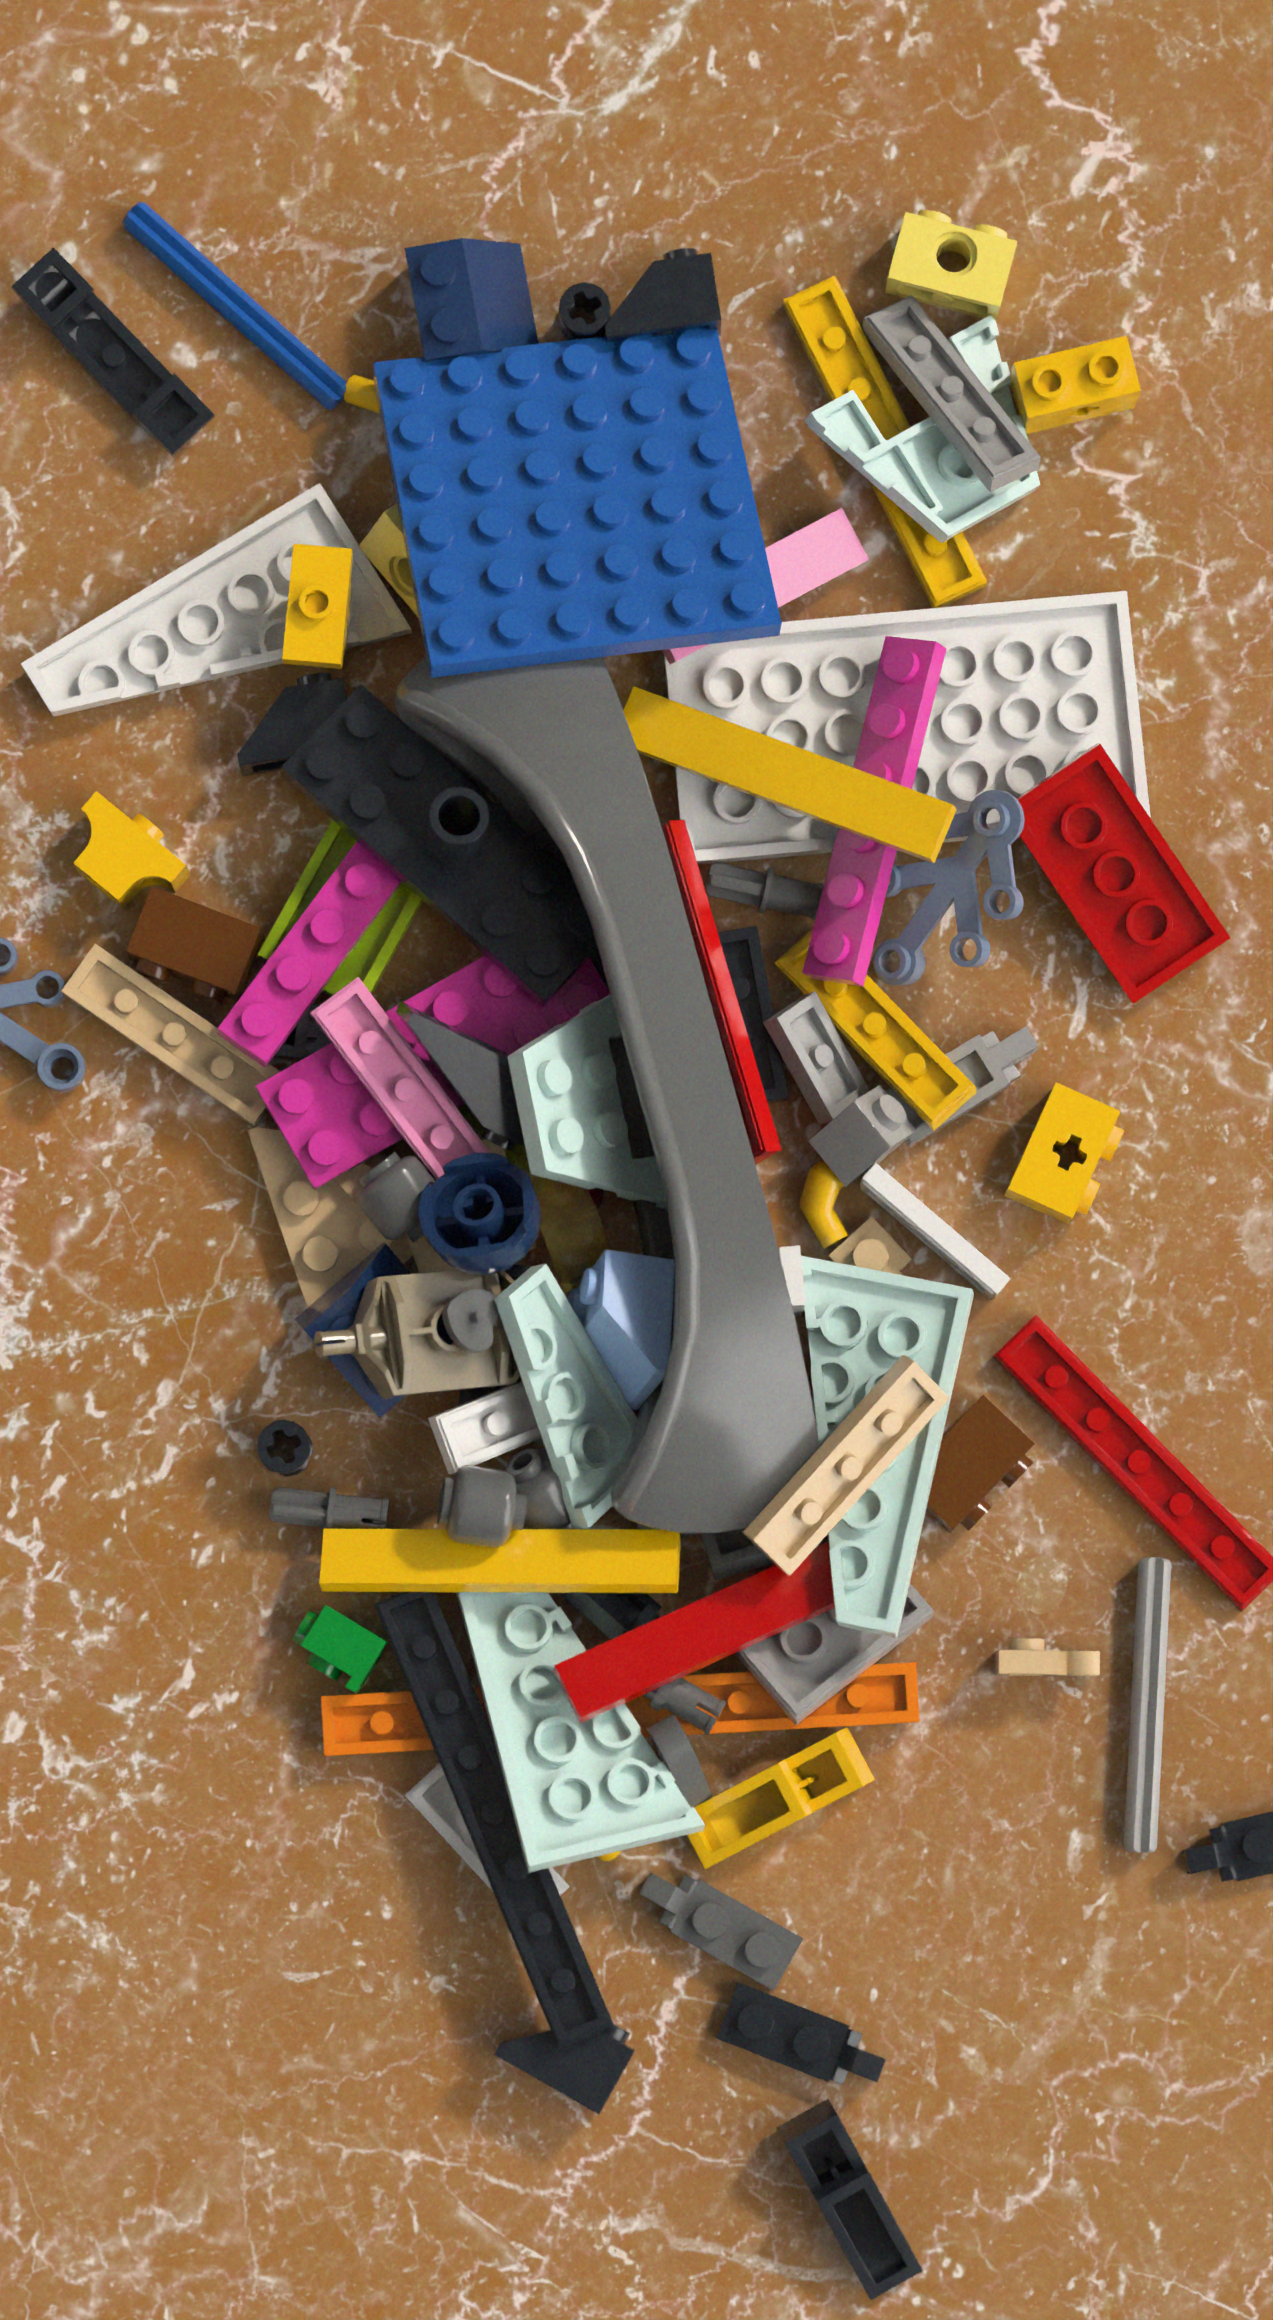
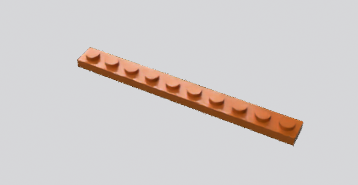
(876, 1697)

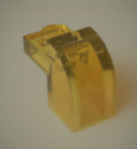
(569, 1229)

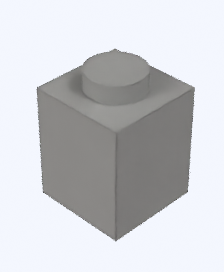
(862, 1135)

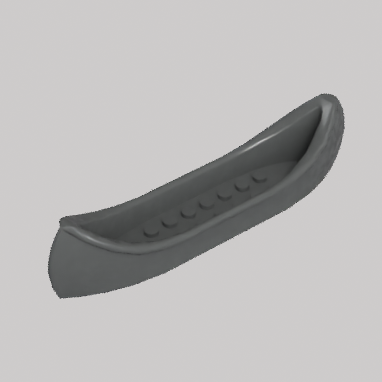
(735, 1389)

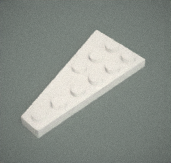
(210, 615)

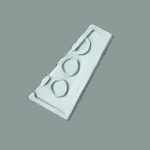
(570, 1392)

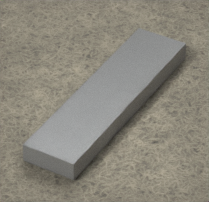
(951, 393)

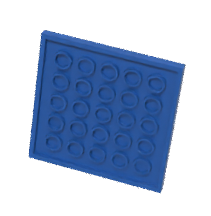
(575, 501)

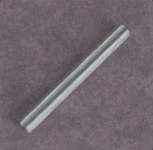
(1147, 1705)

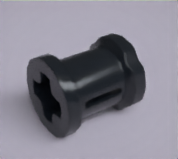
(594, 301)
(267, 1443)

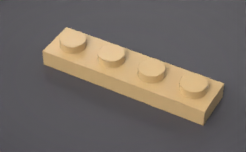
(168, 1032)
(846, 1465)

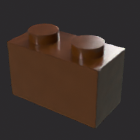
(194, 946)
(972, 1461)

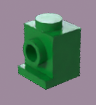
(339, 1646)

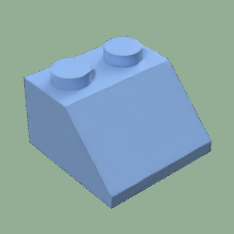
(628, 1317)

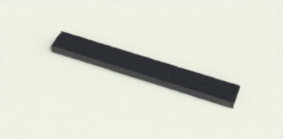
(478, 1785)

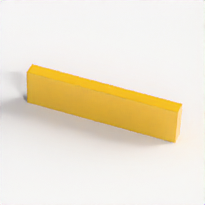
(886, 1040)

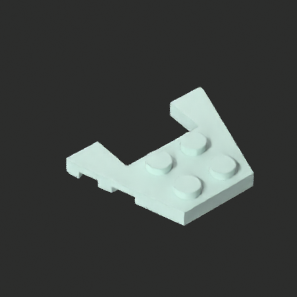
(920, 464)
(575, 1110)

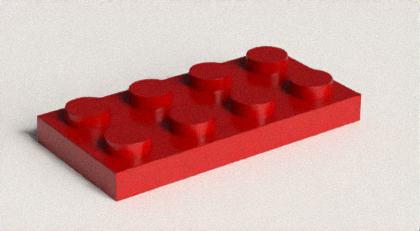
(1117, 874)

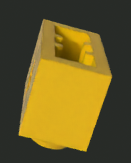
(1075, 384)
(1064, 1119)

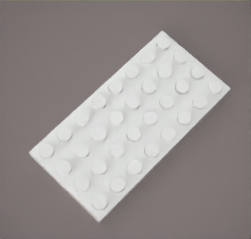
(1012, 705)

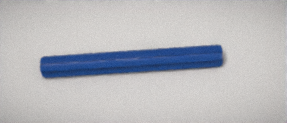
(235, 305)

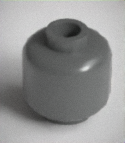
(393, 1196)
(543, 1490)
(481, 1506)

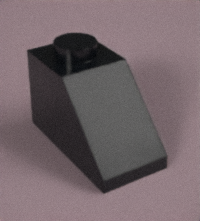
(669, 297)
(291, 722)
(580, 2071)

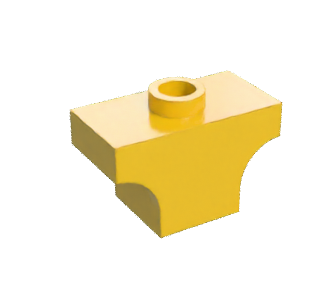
(318, 606)
(126, 854)

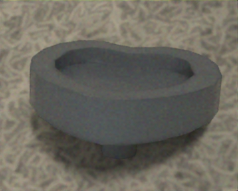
(471, 1320)

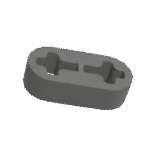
(680, 1759)

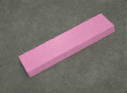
(805, 562)
(396, 1077)

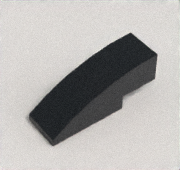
(849, 2199)

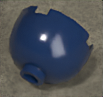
(481, 1214)

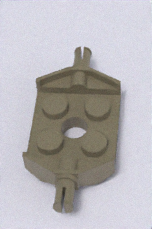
(399, 1338)

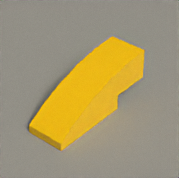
(779, 1797)

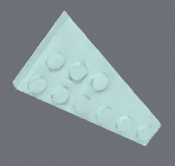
(856, 1332)
(569, 1783)

